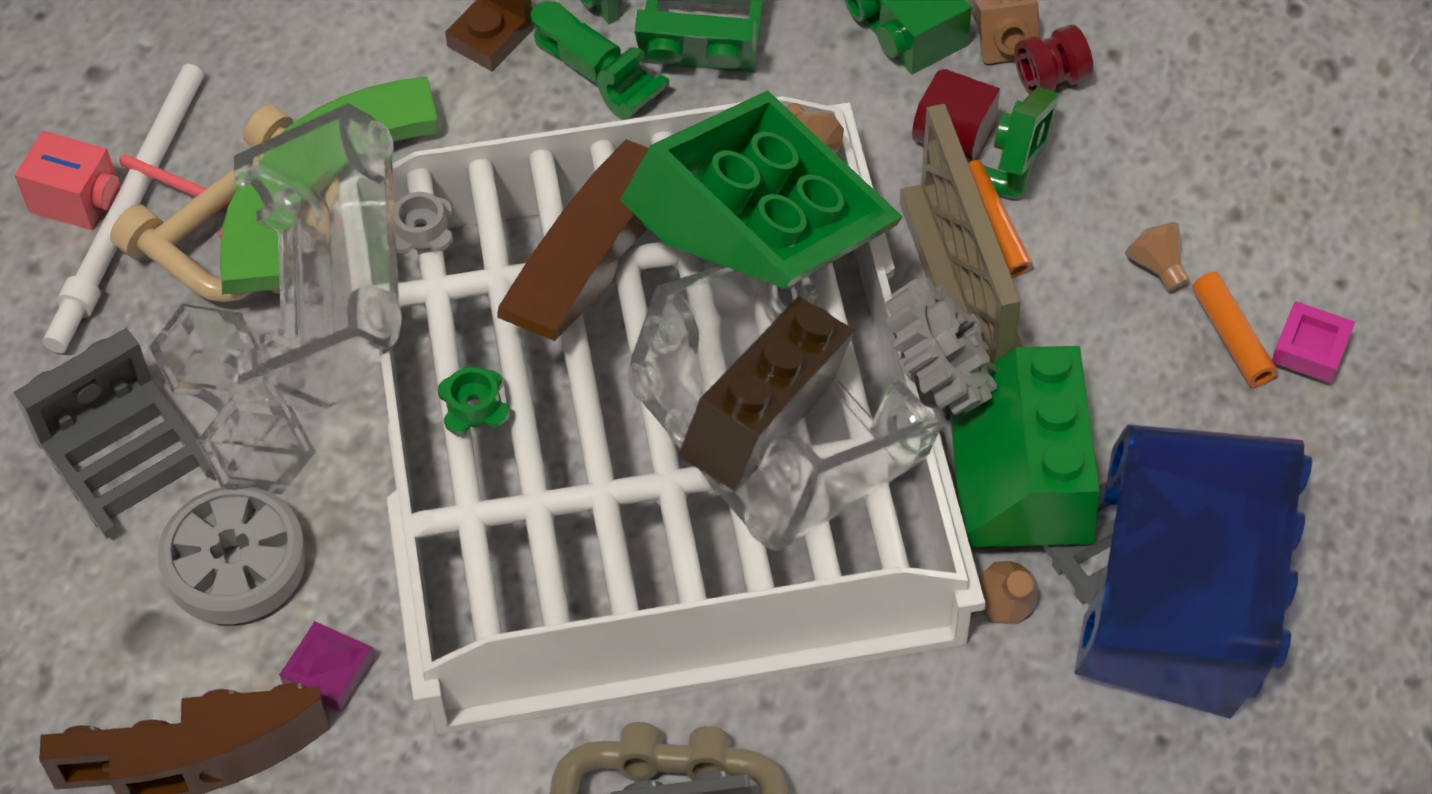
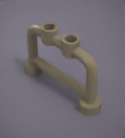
(642, 755)

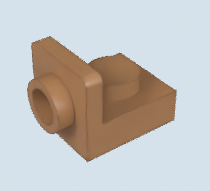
(1003, 26)

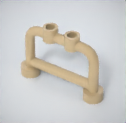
(142, 232)

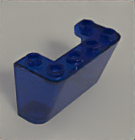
(1197, 565)

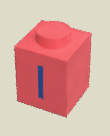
(67, 180)

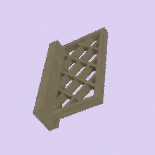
(958, 238)

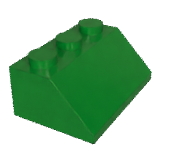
(1028, 454)

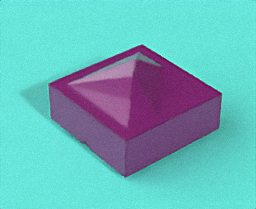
(329, 662)

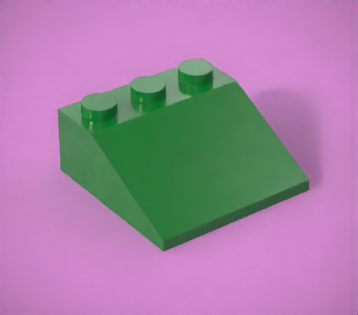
(756, 194)

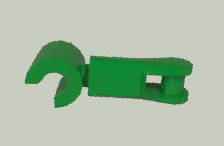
(618, 76)

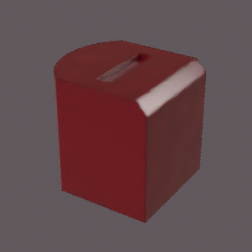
(970, 106)

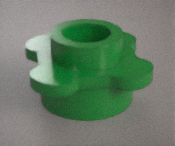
(469, 385)

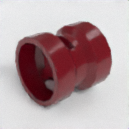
(1054, 60)

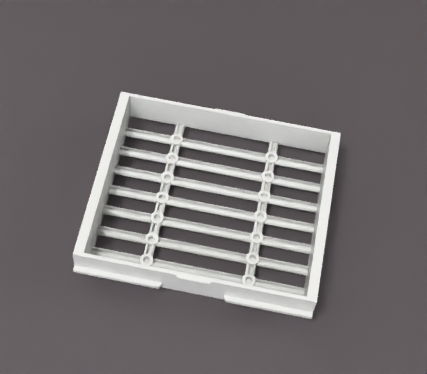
(663, 647)

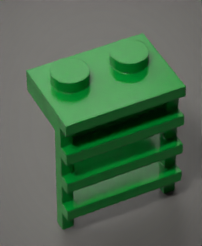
(700, 39)

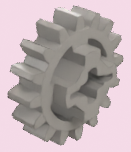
(941, 346)

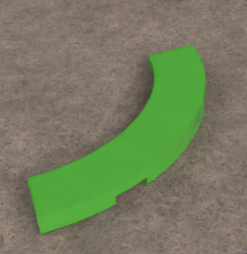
(251, 250)

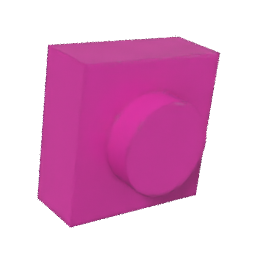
(1313, 342)

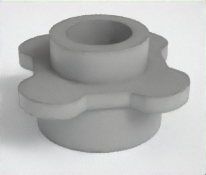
(417, 210)

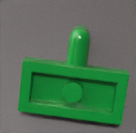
(1022, 139)

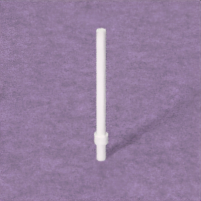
(81, 291)

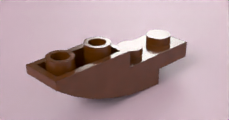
(214, 746)

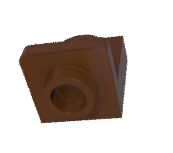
(490, 30)

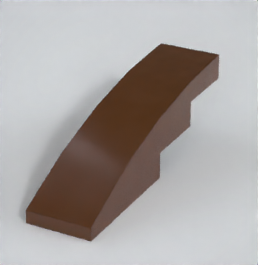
(578, 251)

